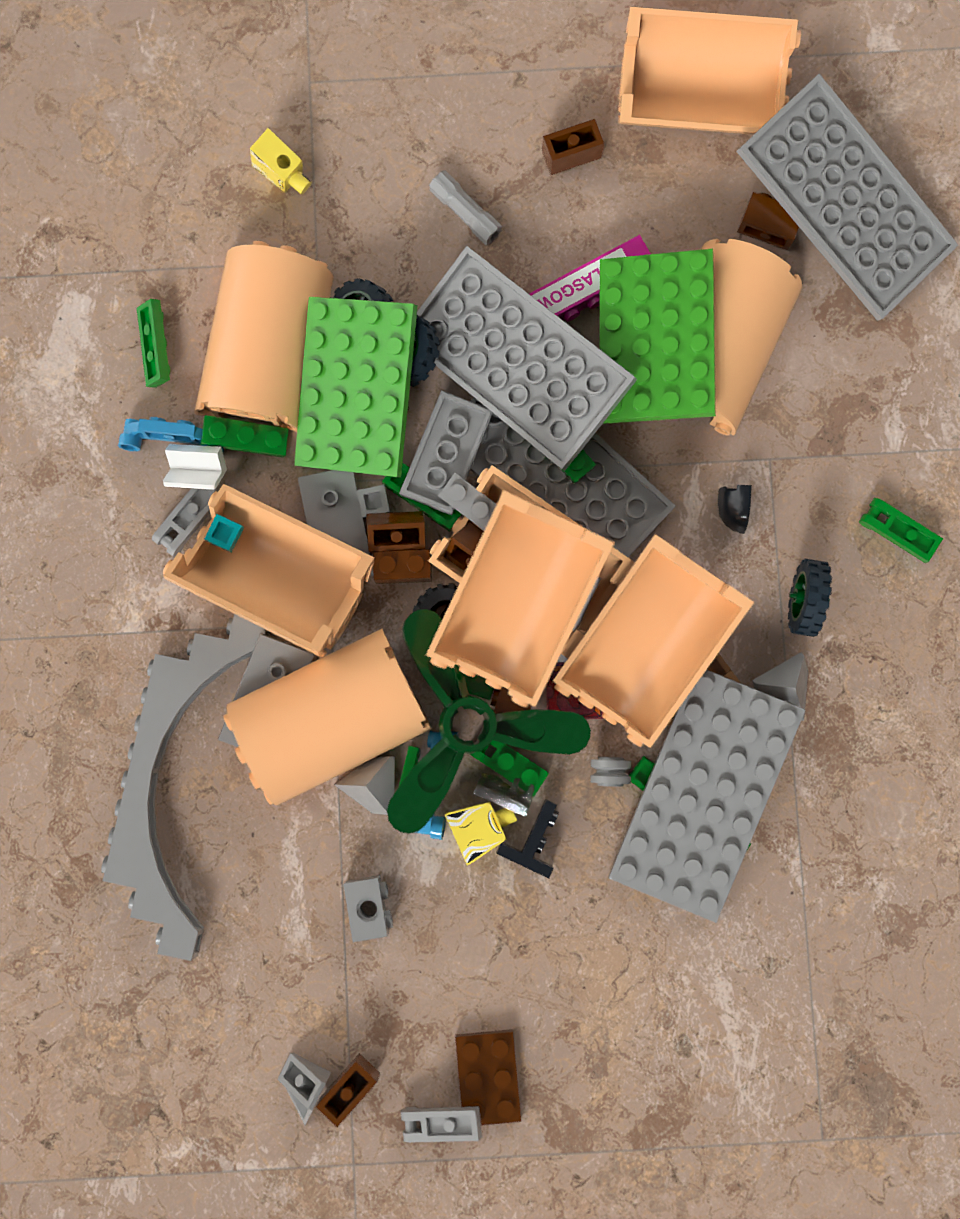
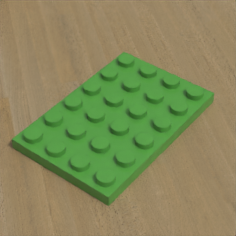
(662, 331)
(355, 385)

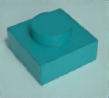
(224, 533)

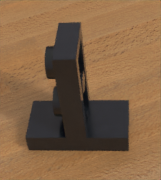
(534, 843)

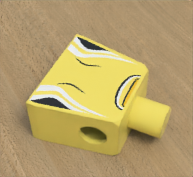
(278, 163)
(478, 828)

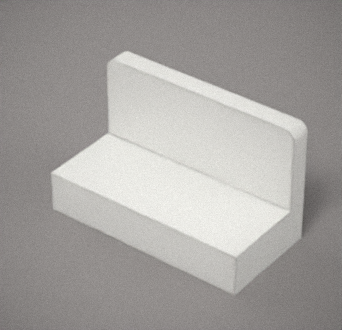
(194, 466)

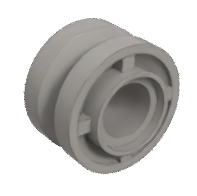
(610, 771)

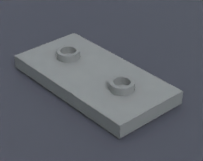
(445, 449)
(334, 507)
(268, 663)

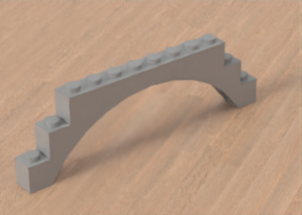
(135, 849)

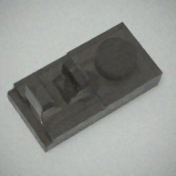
(510, 797)

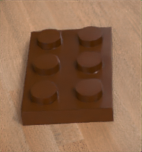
(489, 1075)

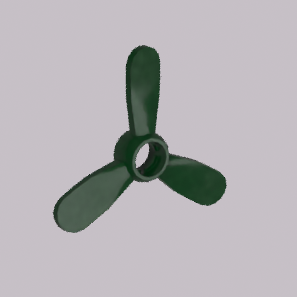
(433, 775)

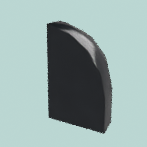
(735, 507)

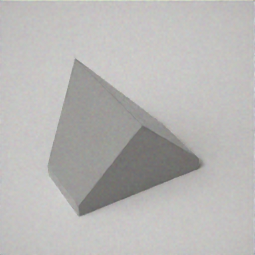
(786, 681)
(371, 784)
(303, 1083)

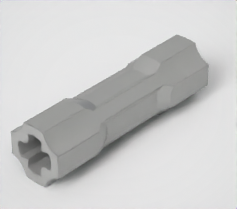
(453, 196)

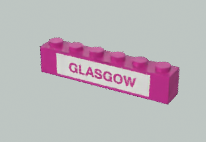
(581, 286)

